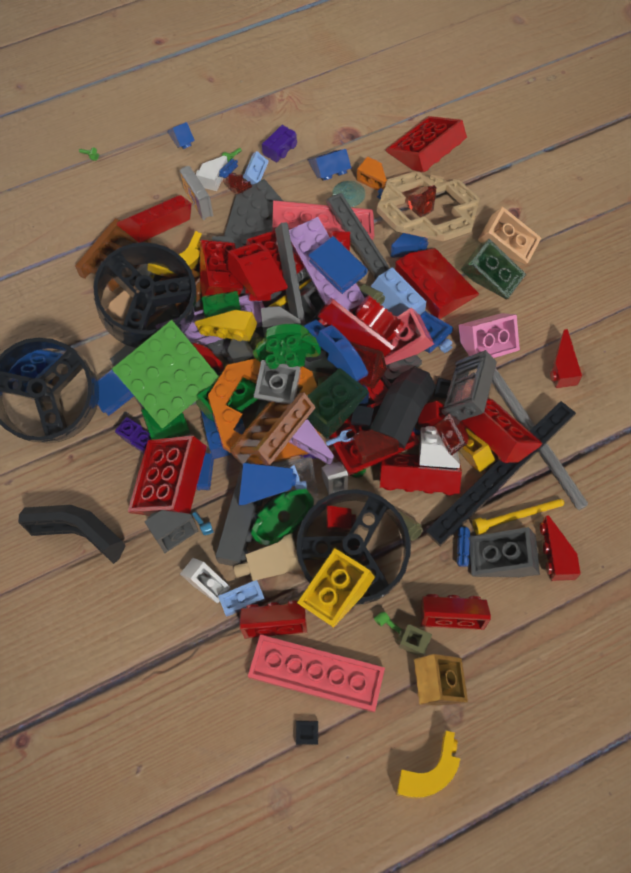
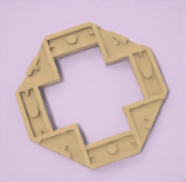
(422, 226)

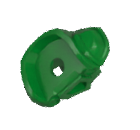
(287, 345)
(269, 528)

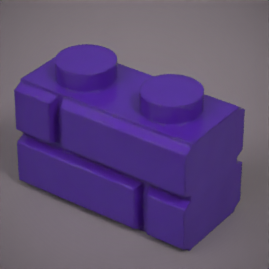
(279, 143)

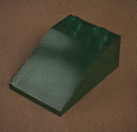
(493, 270)
(335, 402)

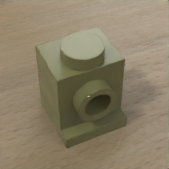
(422, 638)

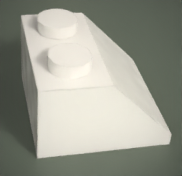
(433, 451)

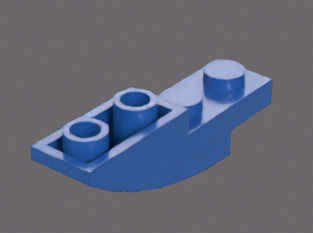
(339, 348)

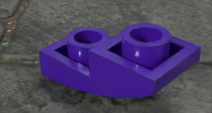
(133, 434)

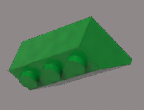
(239, 400)

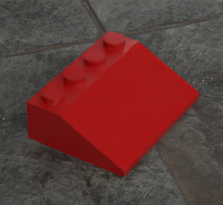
(428, 142)
(435, 281)
(345, 451)
(168, 476)

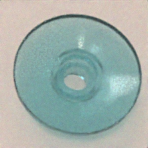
(352, 191)

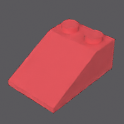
(411, 339)

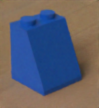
(264, 481)

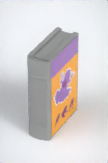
(196, 192)

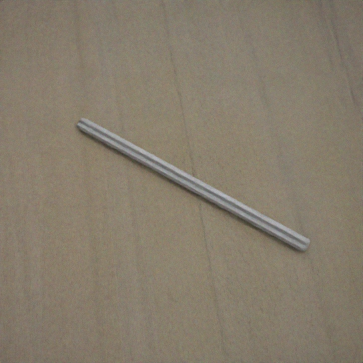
(546, 452)

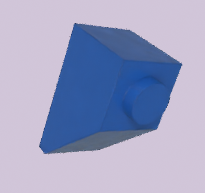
(181, 135)
(408, 244)

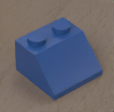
(330, 163)

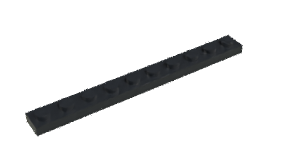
(495, 478)

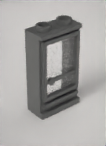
(470, 386)

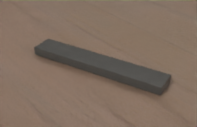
(358, 235)
(289, 272)

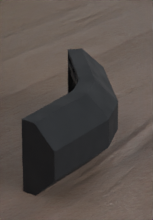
(404, 405)
(75, 520)

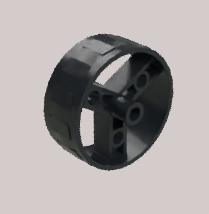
(119, 265)
(42, 391)
(376, 508)

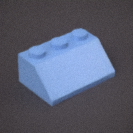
(398, 293)

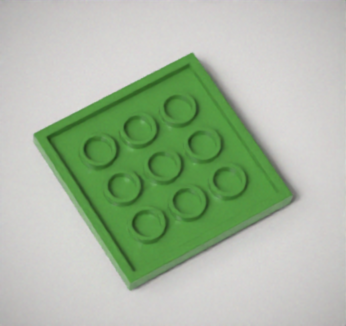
(166, 373)

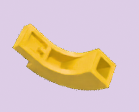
(190, 255)
(423, 785)

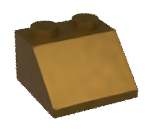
(440, 680)

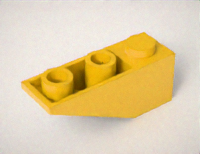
(231, 325)

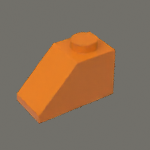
(371, 174)

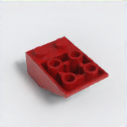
(256, 270)
(214, 271)

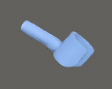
(445, 345)
(342, 437)
(299, 484)

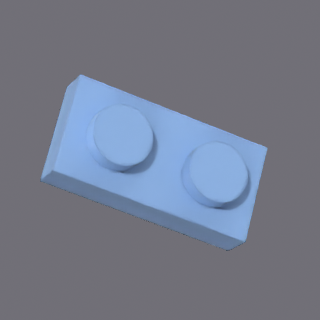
(255, 168)
(241, 597)

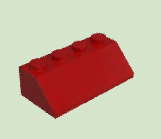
(157, 219)
(352, 327)
(502, 433)
(405, 473)

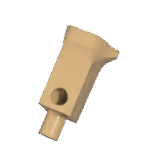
(271, 560)

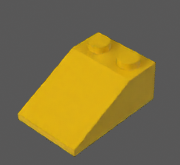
(336, 588)

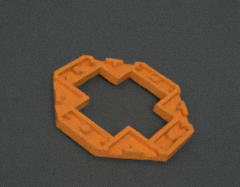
(228, 418)

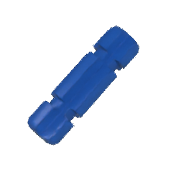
(228, 168)
(463, 547)

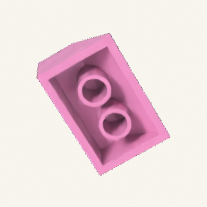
(494, 334)

